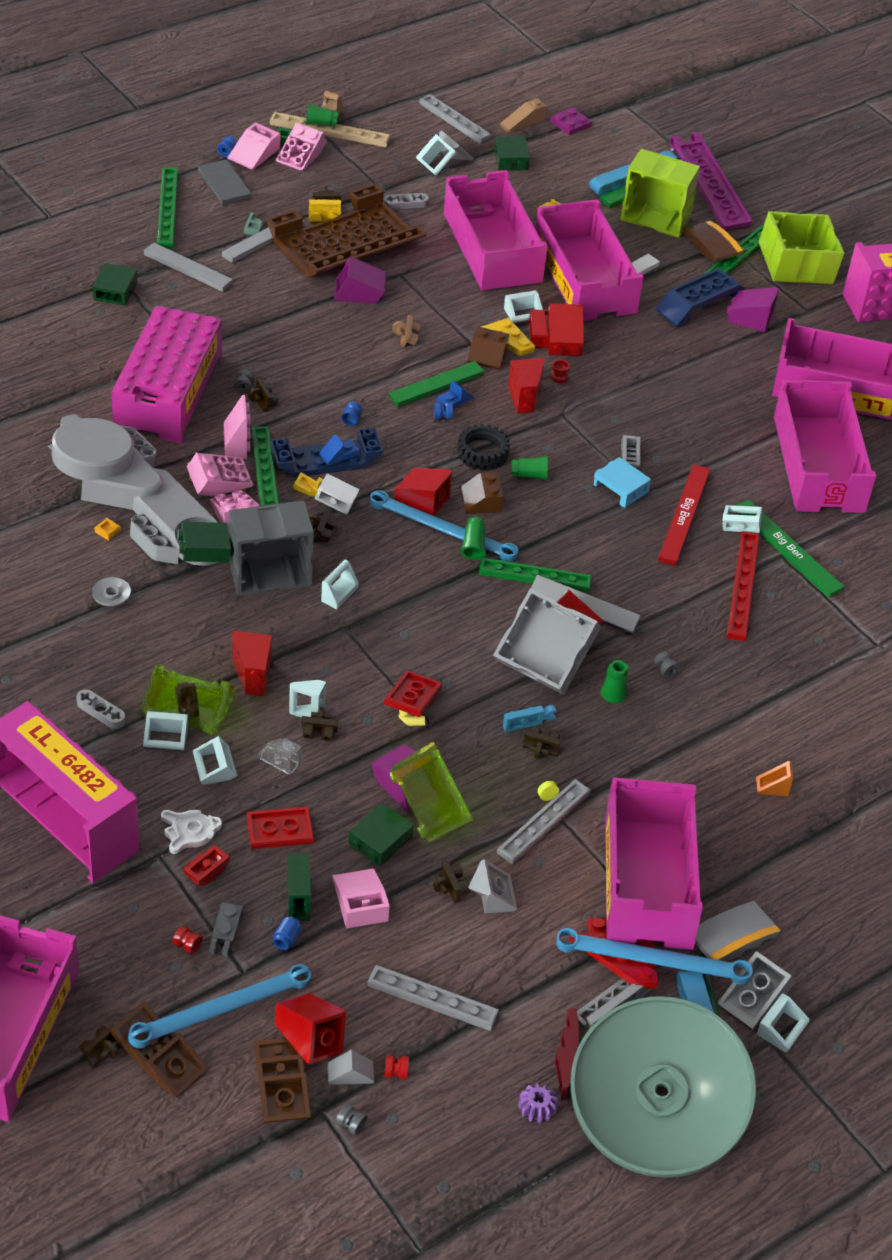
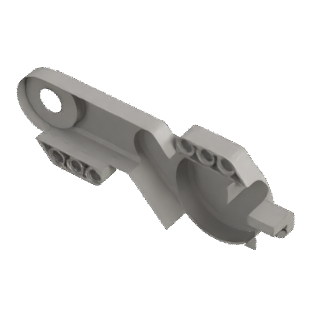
(121, 472)

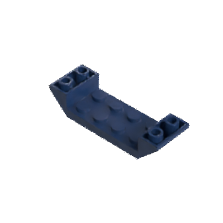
(696, 293)
(309, 462)

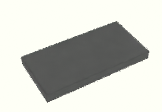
(224, 182)

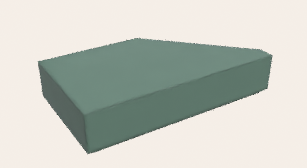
(253, 225)

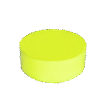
(548, 790)

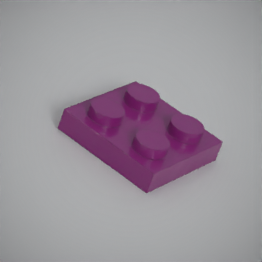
(571, 121)

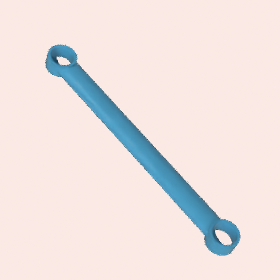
(439, 524)
(654, 956)
(218, 1006)

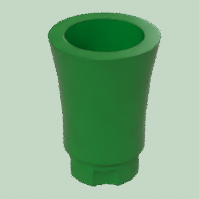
(321, 116)
(530, 467)
(474, 539)
(615, 683)

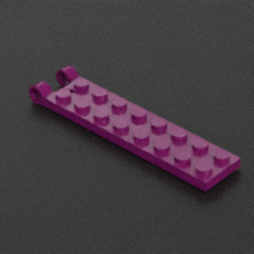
(713, 182)

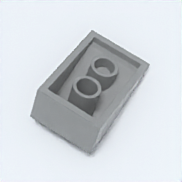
(755, 998)

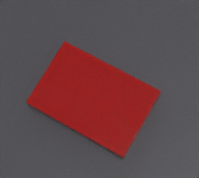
(413, 693)
(280, 827)

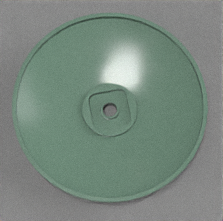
(673, 1047)

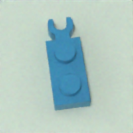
(528, 717)

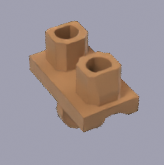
(407, 331)

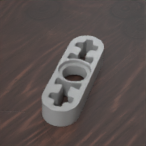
(416, 200)
(105, 716)

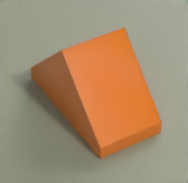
(776, 781)

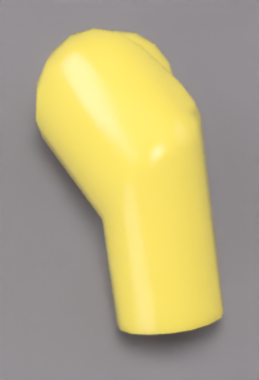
(411, 720)

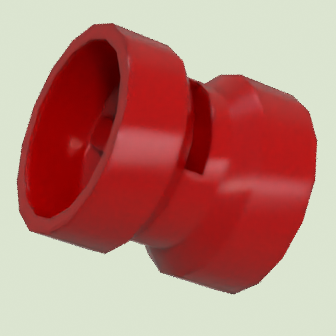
(560, 371)
(187, 940)
(396, 1067)

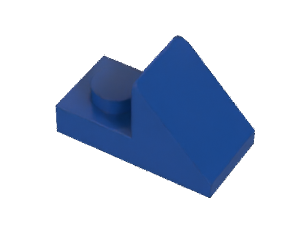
(456, 395)
(338, 451)

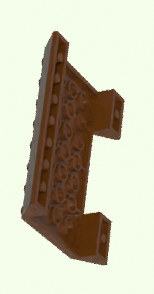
(358, 234)

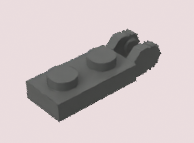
(226, 927)

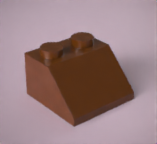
(488, 348)
(483, 494)

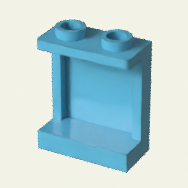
(623, 480)

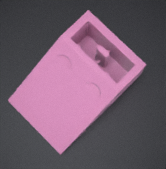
(255, 146)
(301, 147)
(236, 430)
(218, 474)
(237, 500)
(361, 898)

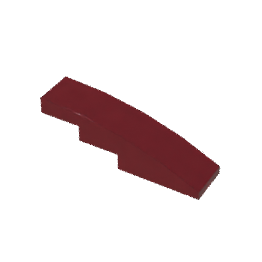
(565, 1055)

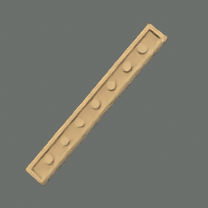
(337, 131)

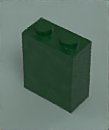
(511, 153)
(115, 284)
(204, 542)
(380, 834)
(298, 886)

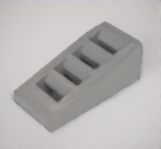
(631, 441)

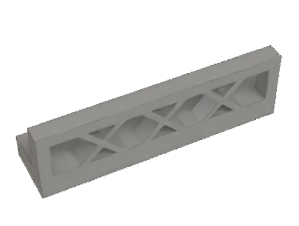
(628, 994)

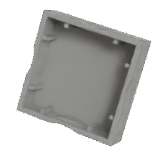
(547, 641)

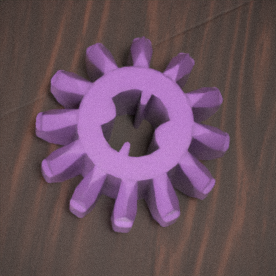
(538, 1103)

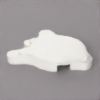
(189, 829)

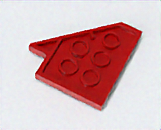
(629, 970)

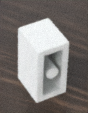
(337, 494)

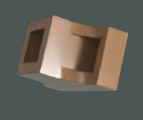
(333, 102)

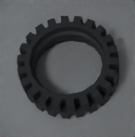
(483, 460)

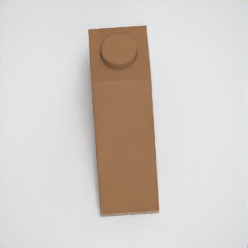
(526, 115)

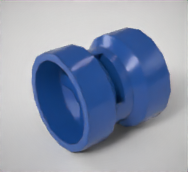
(226, 146)
(443, 410)
(351, 413)

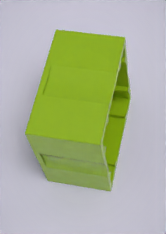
(659, 192)
(801, 248)

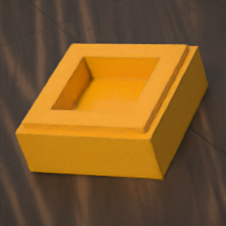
(107, 529)

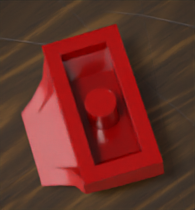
(207, 866)

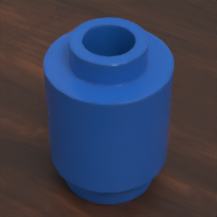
(287, 933)

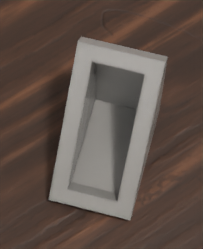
(350, 1069)

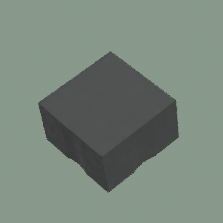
(270, 547)

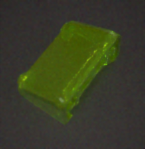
(213, 698)
(431, 792)

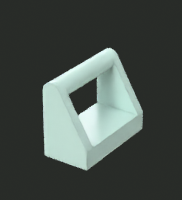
(431, 150)
(520, 302)
(741, 523)
(342, 589)
(312, 688)
(166, 723)
(226, 765)
(783, 1005)

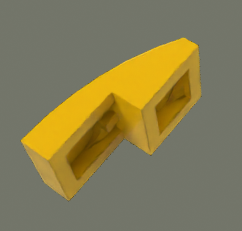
(307, 485)

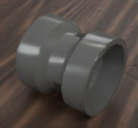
(244, 381)
(665, 663)
(351, 1119)

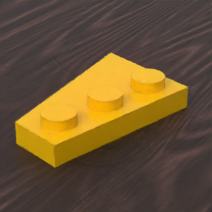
(517, 341)

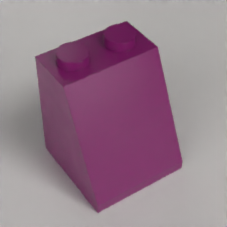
(360, 283)
(753, 308)
(381, 771)

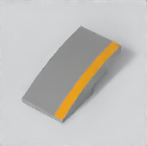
(734, 932)

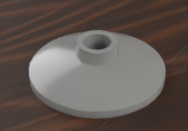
(111, 591)

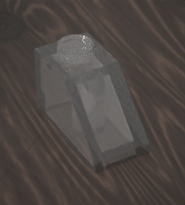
(281, 754)

